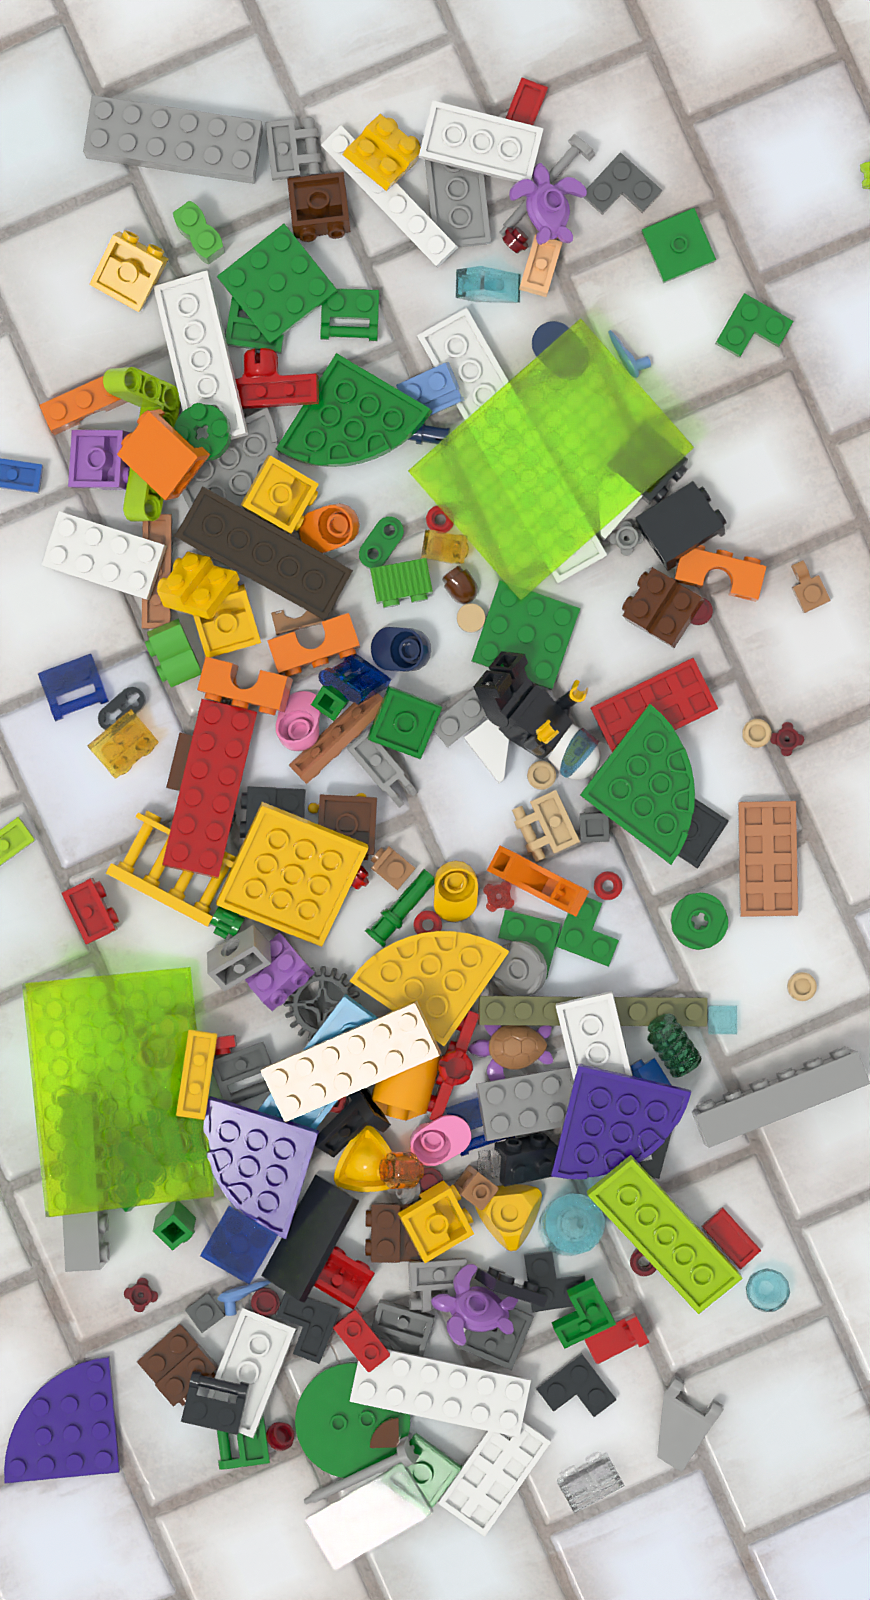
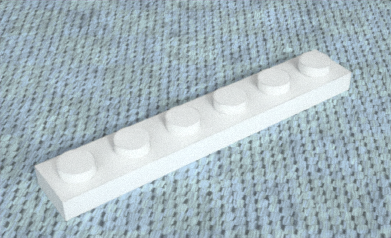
(394, 203)

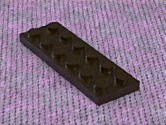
(263, 553)

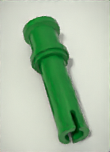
(392, 917)

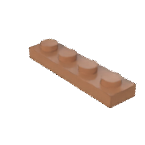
(153, 611)
(336, 738)

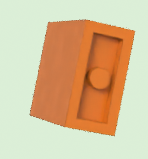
(161, 455)

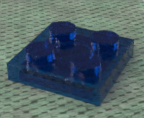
(238, 1245)

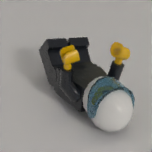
(534, 719)

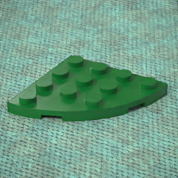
(354, 419)
(647, 785)

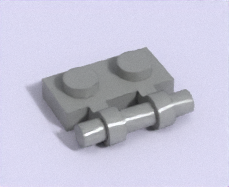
(283, 148)
(432, 1276)

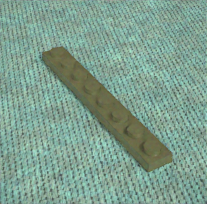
(631, 1010)

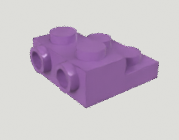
(96, 461)
(282, 976)

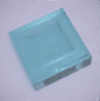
(722, 1019)

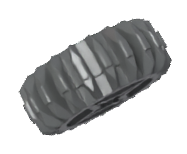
(303, 1004)

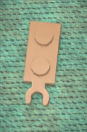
(540, 267)

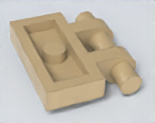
(553, 821)

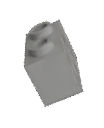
(238, 958)

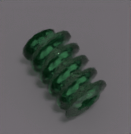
(673, 1045)

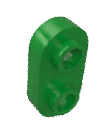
(381, 542)

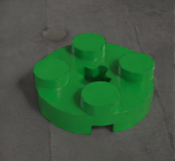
(218, 428)
(713, 913)

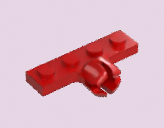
(264, 387)
(453, 1066)

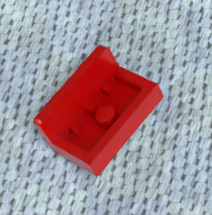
(90, 910)
(344, 1278)

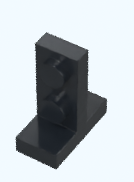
(351, 1122)

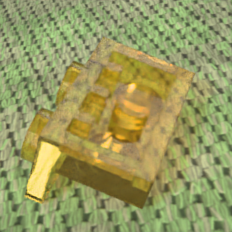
(123, 744)

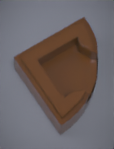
(386, 1434)

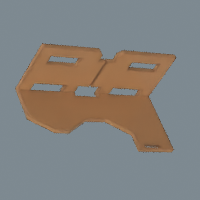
(286, 624)

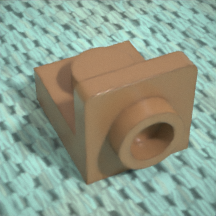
(391, 867)
(475, 1187)

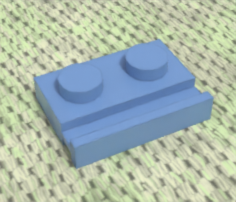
(434, 388)

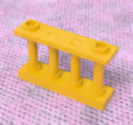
(150, 882)

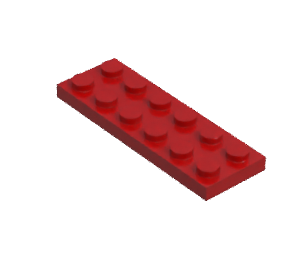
(209, 788)

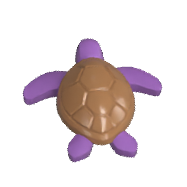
(512, 1048)

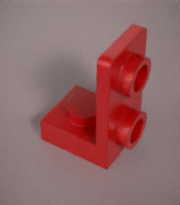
(616, 1339)
(361, 1340)

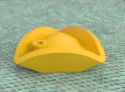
(360, 1162)
(511, 1214)

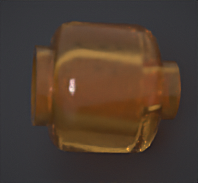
(401, 1170)

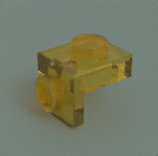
(444, 547)

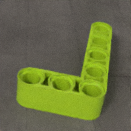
(149, 393)

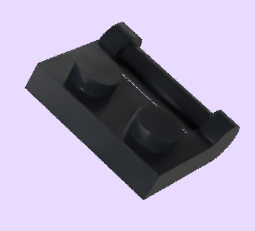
(212, 1412)

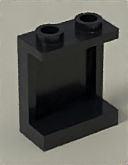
(680, 524)

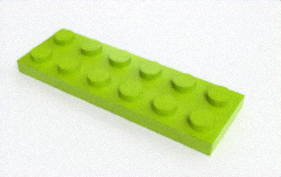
(664, 1234)

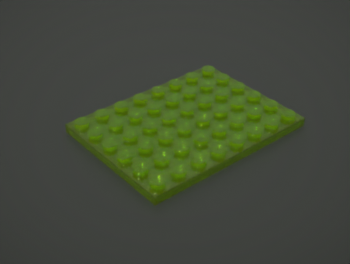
(551, 459)
(109, 1090)

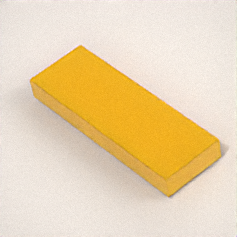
(196, 1074)

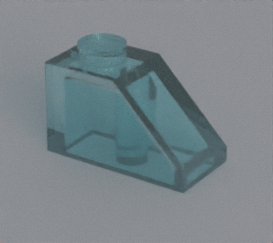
(487, 285)

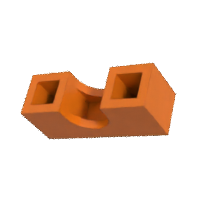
(73, 406)
(745, 574)
(291, 656)
(220, 682)

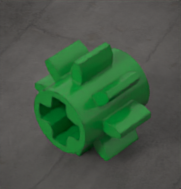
(226, 922)

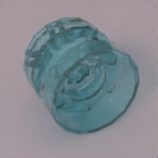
(555, 1230)

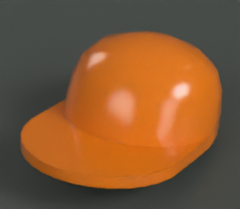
(329, 527)

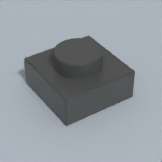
(594, 827)
(205, 1312)

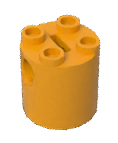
(407, 1092)

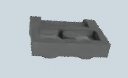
(238, 1067)

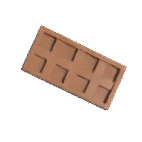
(767, 858)

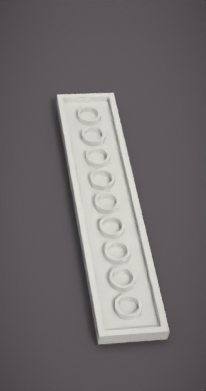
(479, 378)

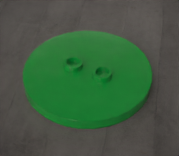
(338, 1431)

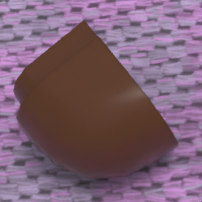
(460, 585)

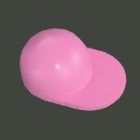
(300, 723)
(440, 1139)

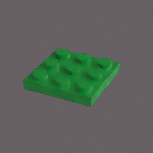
(277, 283)
(532, 627)

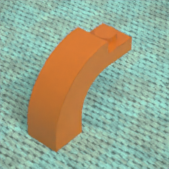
(537, 881)

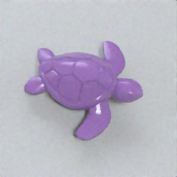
(547, 204)
(473, 1307)

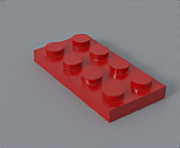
(676, 693)

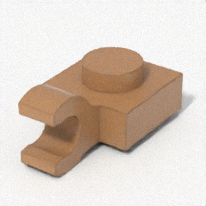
(809, 591)

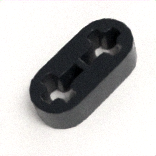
(117, 704)

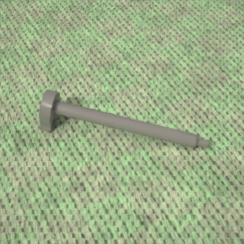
(578, 146)
(404, 1455)

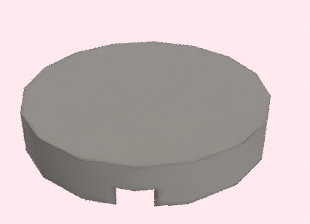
(521, 970)

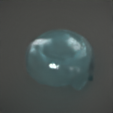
(767, 1290)

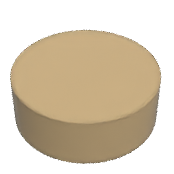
(470, 618)
(756, 733)
(541, 775)
(801, 986)

